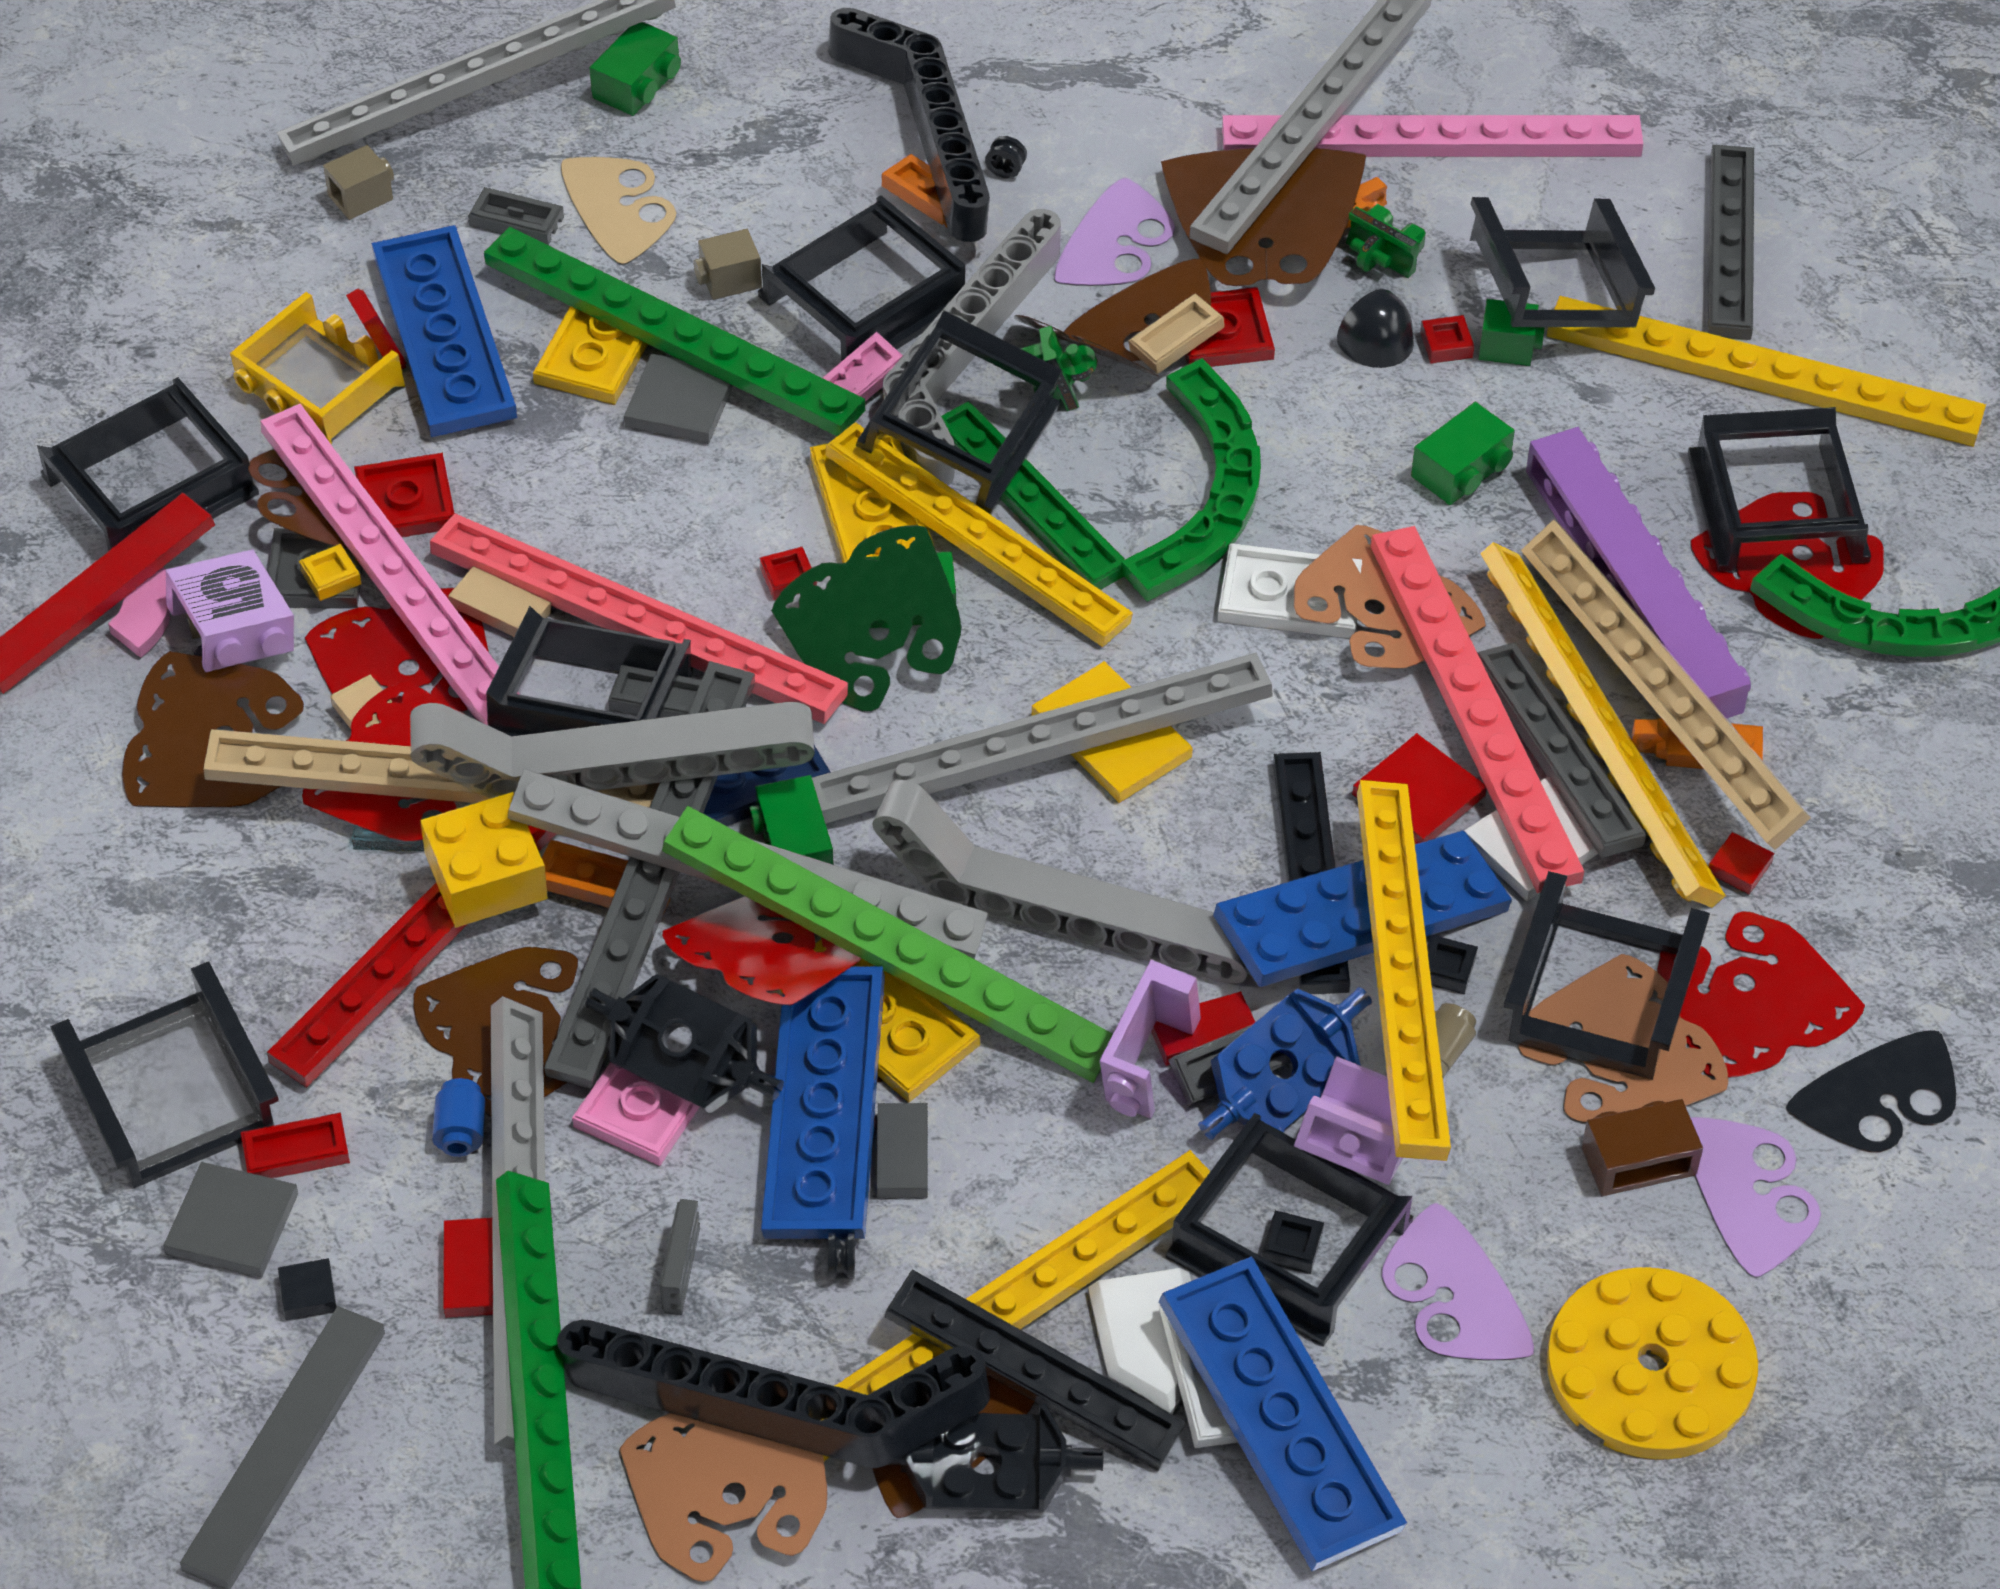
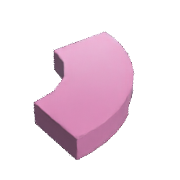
(143, 615)

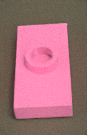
(865, 367)

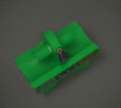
(1381, 243)
(1076, 364)

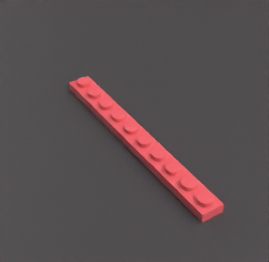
(628, 611)
(1476, 708)

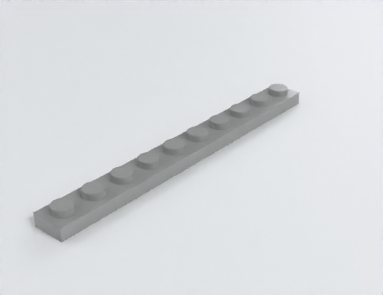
(464, 75)
(1305, 123)
(1046, 735)
(641, 834)
(516, 1147)

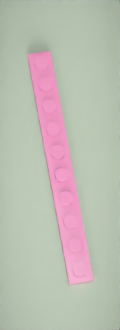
(1461, 135)
(384, 556)

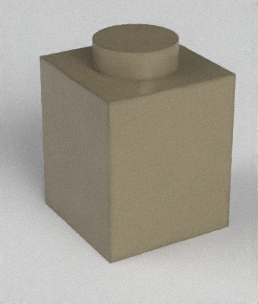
(359, 181)
(728, 264)

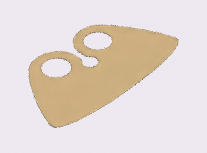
(597, 195)

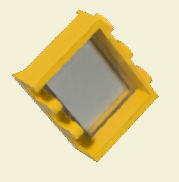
(314, 365)

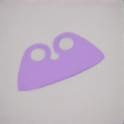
(1094, 244)
(1744, 1217)
(1481, 1301)

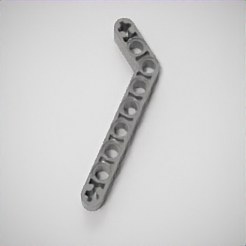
(985, 303)
(612, 753)
(1047, 896)

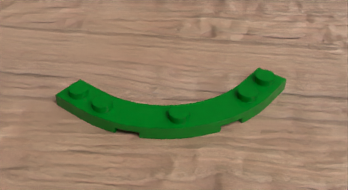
(1232, 494)
(1857, 625)

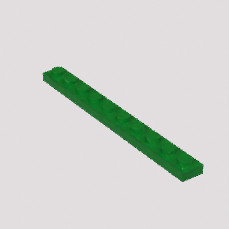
(675, 332)
(537, 1384)

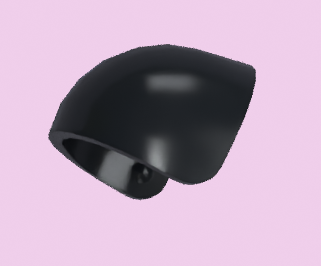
(1377, 330)

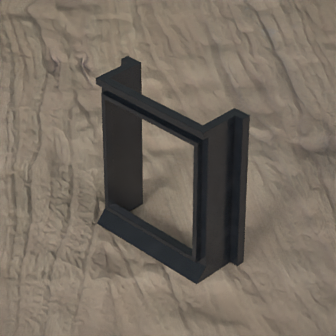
(1607, 245)
(895, 321)
(1021, 439)
(213, 489)
(1717, 496)
(584, 646)
(1578, 1043)
(1308, 1308)

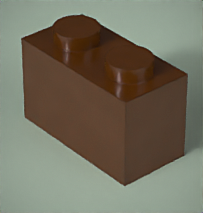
(1641, 1147)

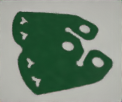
(864, 591)

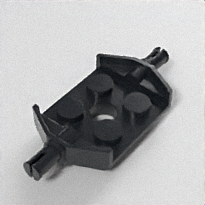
(710, 1069)
(1030, 1459)

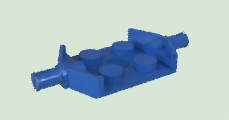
(1304, 1030)

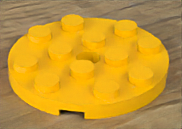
(1644, 1410)

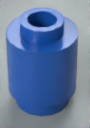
(459, 1117)

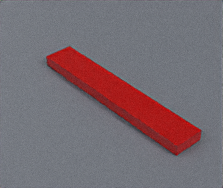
(100, 588)

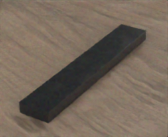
(1307, 842)
(1037, 1370)

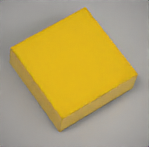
(330, 572)

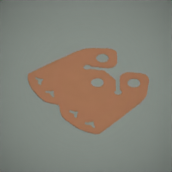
(1337, 568)
(1621, 1009)
(691, 1475)

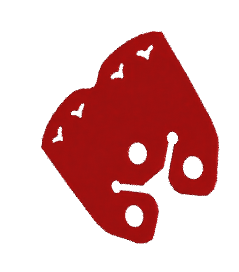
(1854, 580)
(378, 651)
(376, 811)
(746, 948)
(1780, 1005)

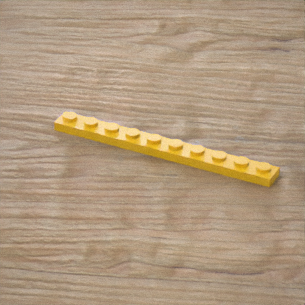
(1780, 374)
(1607, 735)
(1403, 973)
(1059, 1266)

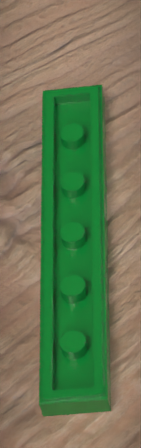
(1039, 503)

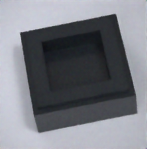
(1450, 963)
(1293, 1241)
(307, 1289)

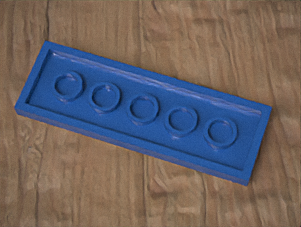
(444, 331)
(1327, 914)
(825, 1110)
(1282, 1413)

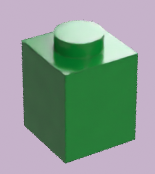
(1506, 343)

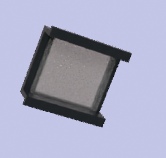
(171, 1082)

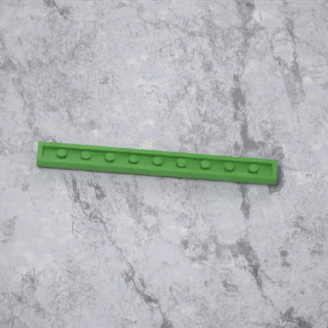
(888, 943)

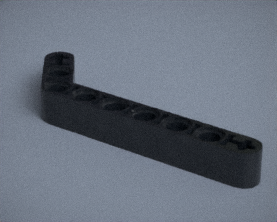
(921, 65)
(775, 1402)

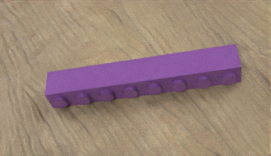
(1614, 538)

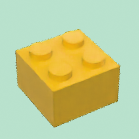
(483, 860)

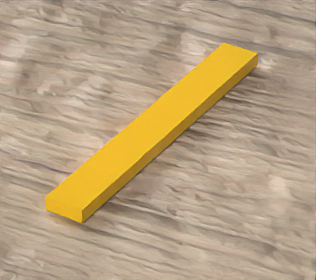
(982, 536)

